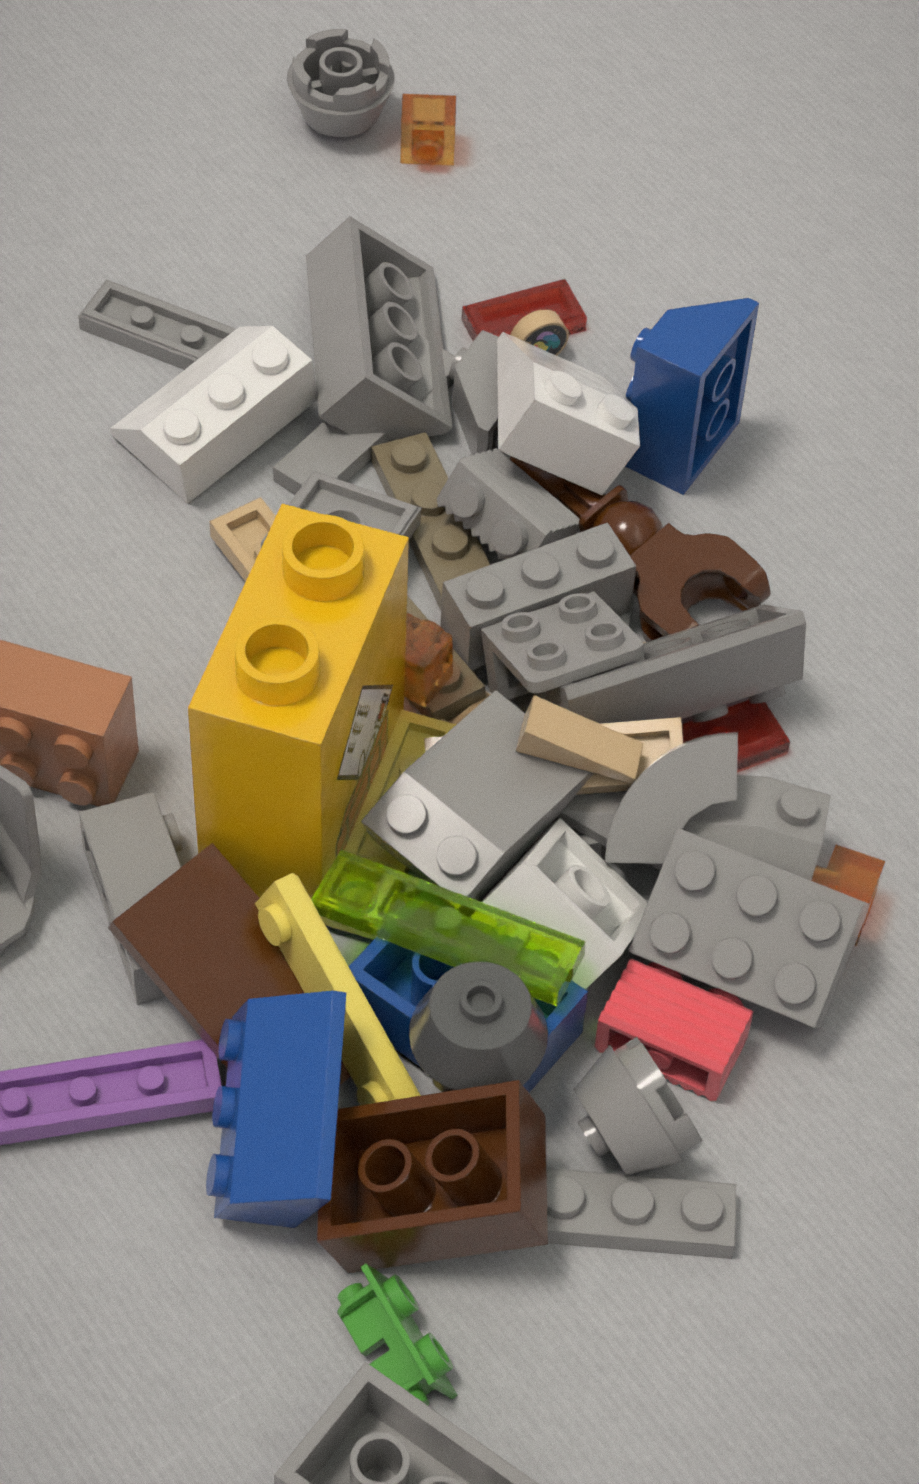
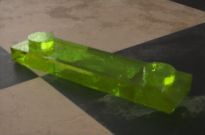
(446, 924)

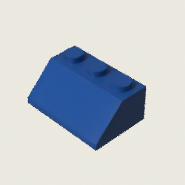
(689, 387)
(278, 1108)

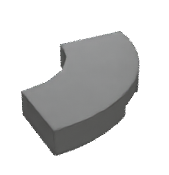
(669, 795)

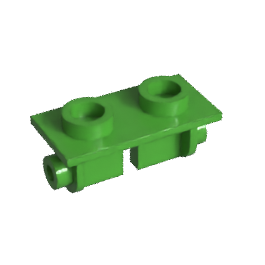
(383, 1315)

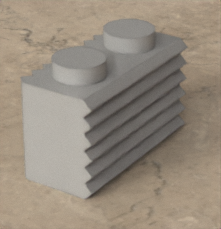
(504, 505)

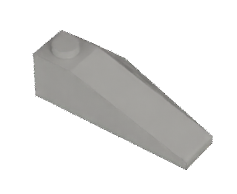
(767, 821)

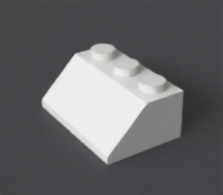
(219, 409)

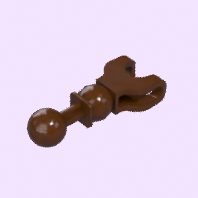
(671, 566)

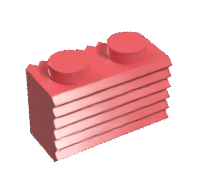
(684, 1028)

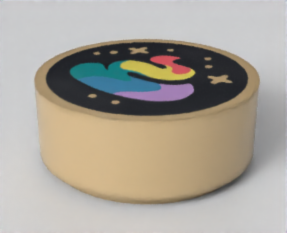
(542, 330)

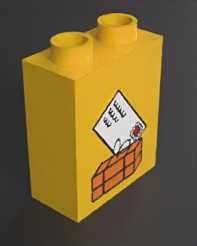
(300, 697)

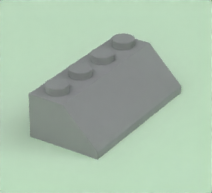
(364, 312)
(697, 670)

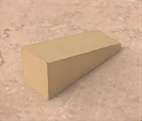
(577, 742)

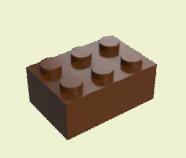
(437, 1178)

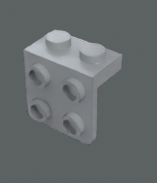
(557, 645)

